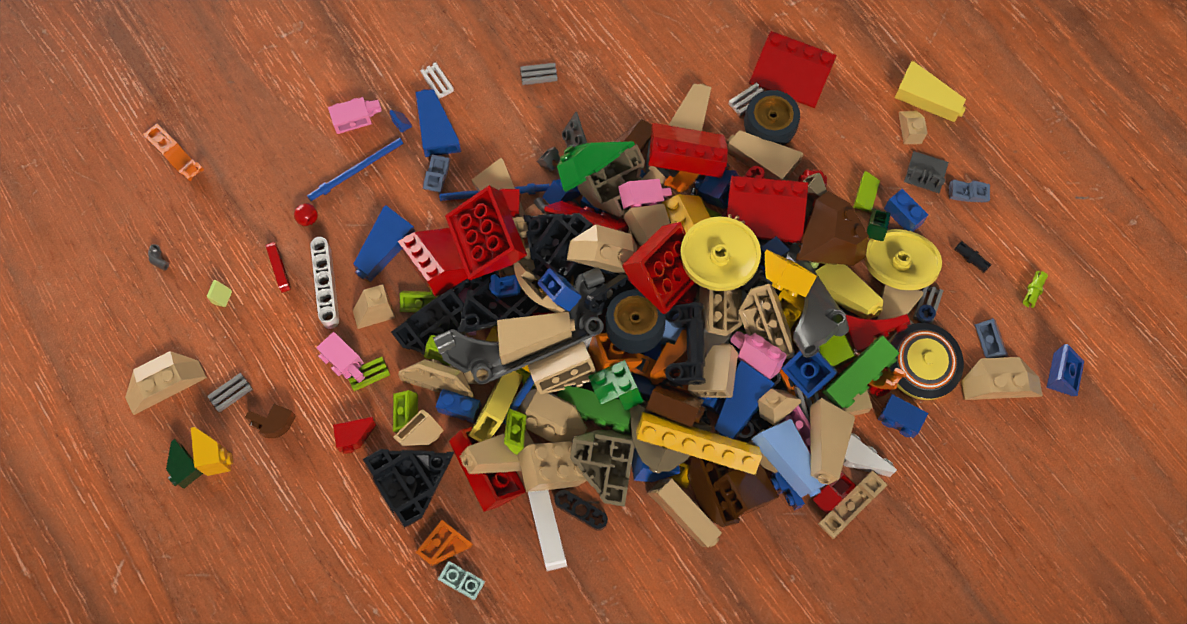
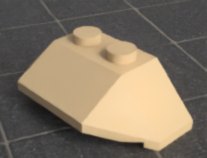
(602, 248)
(721, 310)
(764, 315)
(436, 377)
(1001, 379)
(161, 380)
(551, 417)

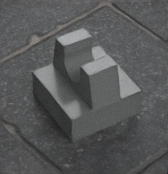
(547, 158)

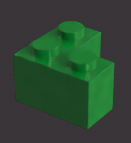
(614, 383)

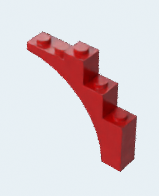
(865, 330)

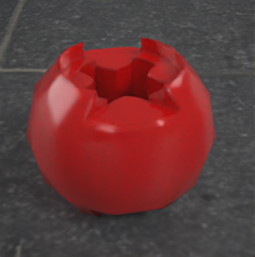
(305, 214)

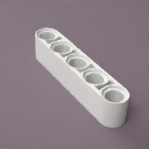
(327, 290)
(547, 530)

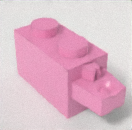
(353, 114)
(643, 193)
(759, 353)
(341, 357)

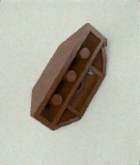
(712, 503)

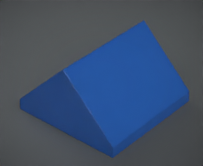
(1065, 371)
(809, 373)

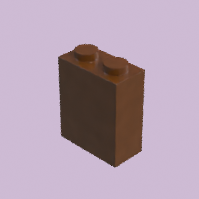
(676, 405)
(746, 491)

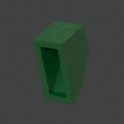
(181, 466)

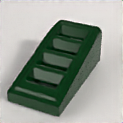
(878, 224)

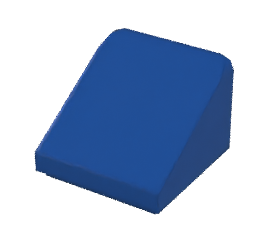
(400, 120)

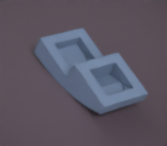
(436, 174)
(969, 192)

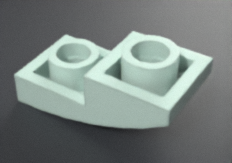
(461, 580)

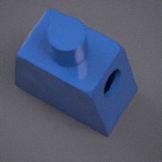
(715, 189)

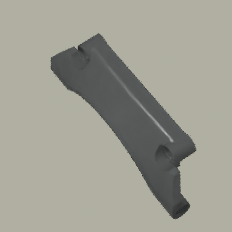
(820, 314)
(475, 354)

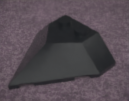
(550, 240)
(484, 308)
(432, 319)
(407, 480)

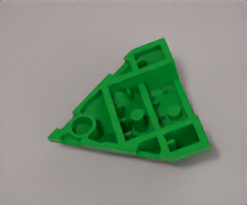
(587, 159)

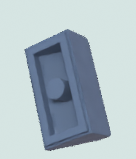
(991, 339)

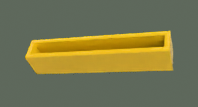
(698, 443)

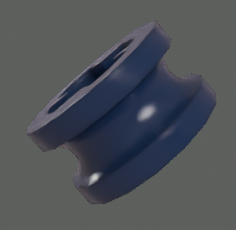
(920, 315)

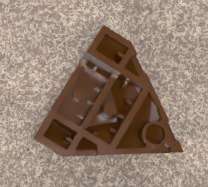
(833, 233)

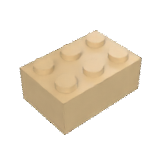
(549, 467)

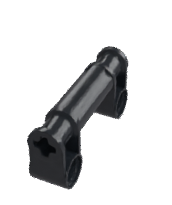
(691, 371)

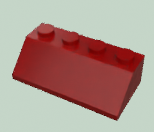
(489, 488)

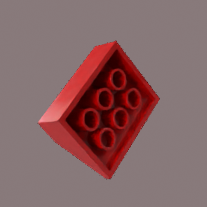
(793, 68)
(688, 150)
(769, 206)
(596, 219)
(485, 233)
(434, 258)
(658, 268)

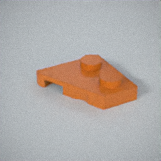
(442, 544)

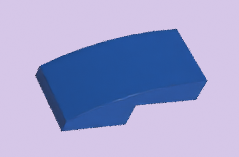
(782, 486)

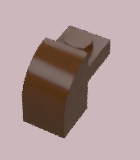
(275, 424)

